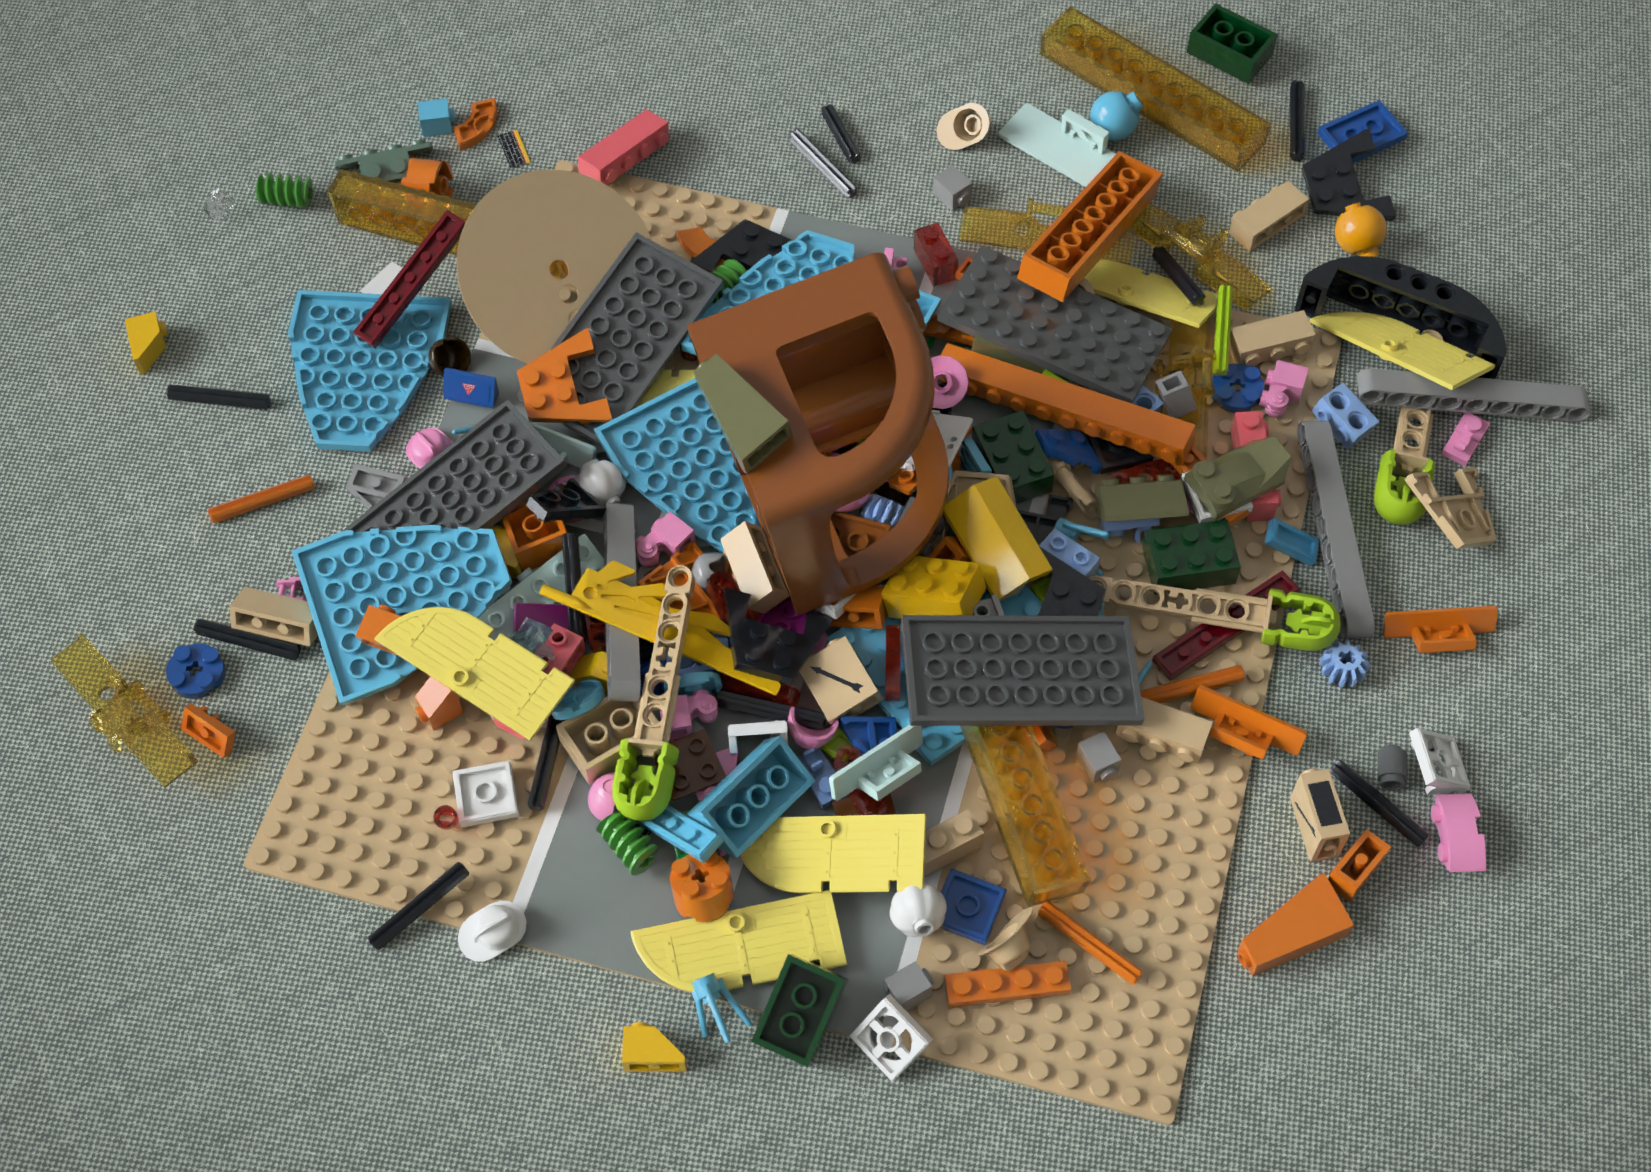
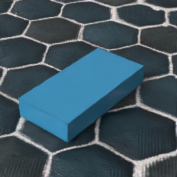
(1292, 541)

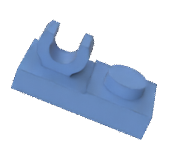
(1118, 528)
(821, 771)

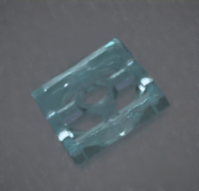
(537, 644)

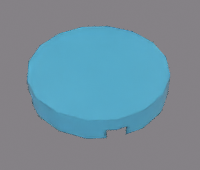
(696, 681)
(579, 700)

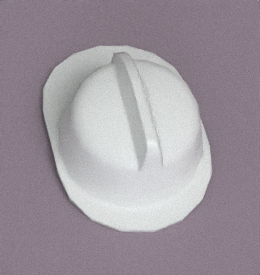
(492, 931)

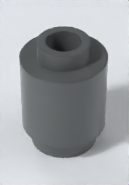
(1392, 767)

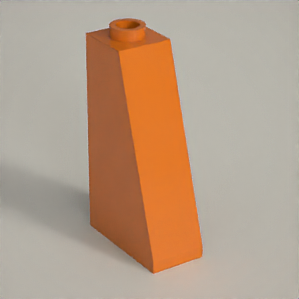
(1297, 928)

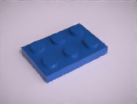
(1383, 126)

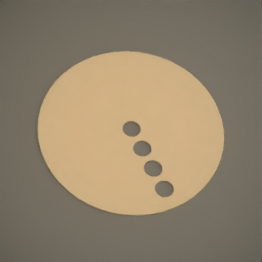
(516, 238)

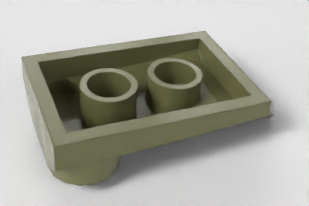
(1239, 475)

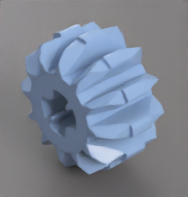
(882, 510)
(1344, 663)

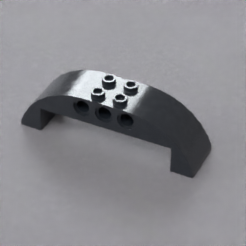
(1410, 297)

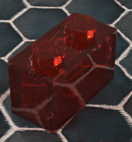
(935, 254)

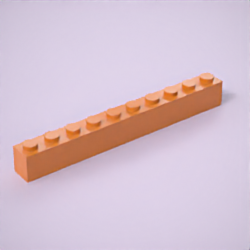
(1075, 406)

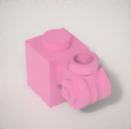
(1285, 385)
(666, 535)
(698, 705)

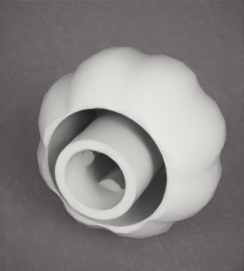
(602, 480)
(918, 910)

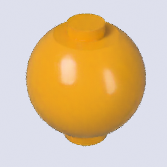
(1361, 230)

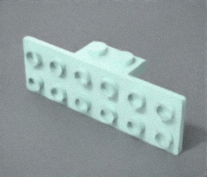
(1070, 146)
(528, 587)

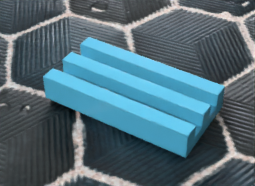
(972, 458)

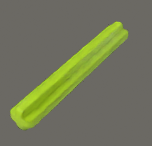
(1222, 330)

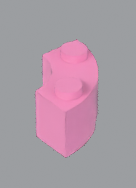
(1460, 844)

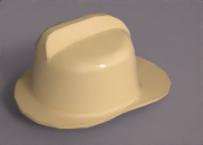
(963, 126)
(1011, 943)

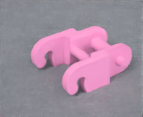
(293, 583)

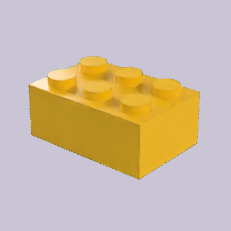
(934, 588)

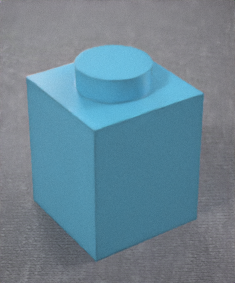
(436, 117)

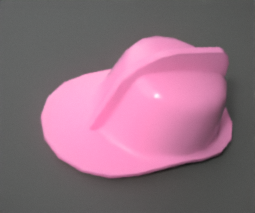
(426, 446)

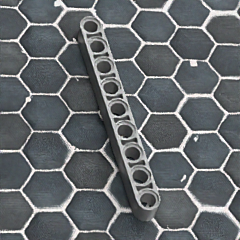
(1476, 396)
(1335, 529)
(621, 646)

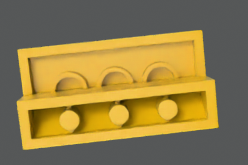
(996, 538)

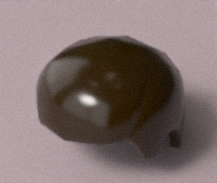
(449, 353)

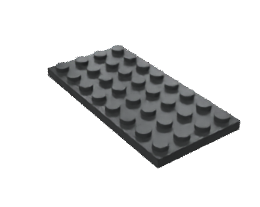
(635, 325)
(1075, 338)
(472, 479)
(1020, 670)

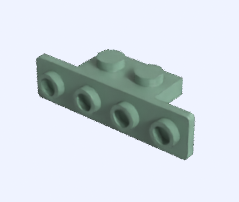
(386, 165)

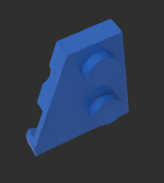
(1068, 447)
(867, 731)

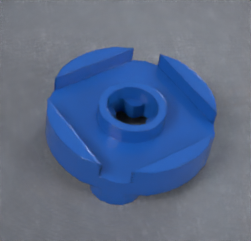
(1250, 394)
(191, 656)

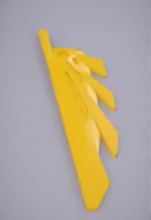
(638, 613)

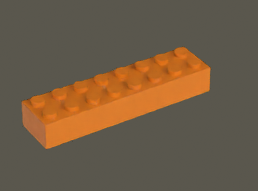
(1089, 226)

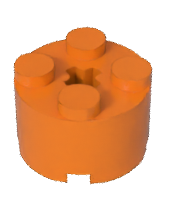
(429, 176)
(701, 888)

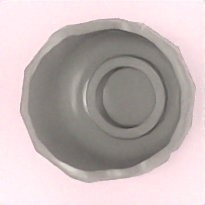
(705, 566)

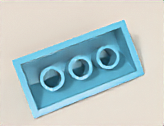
(753, 795)

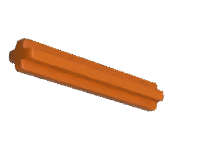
(261, 499)
(1190, 685)
(1090, 942)

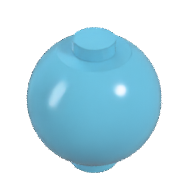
(1117, 113)

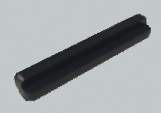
(840, 133)

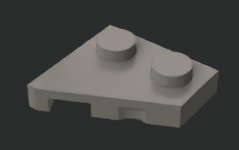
(371, 484)

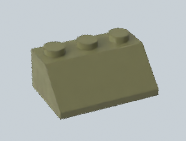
(1140, 498)

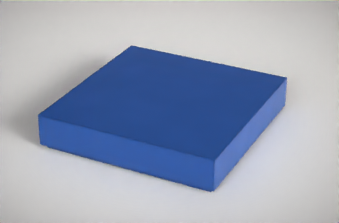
(971, 906)

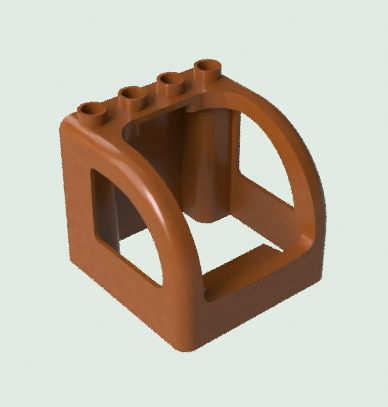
(841, 366)

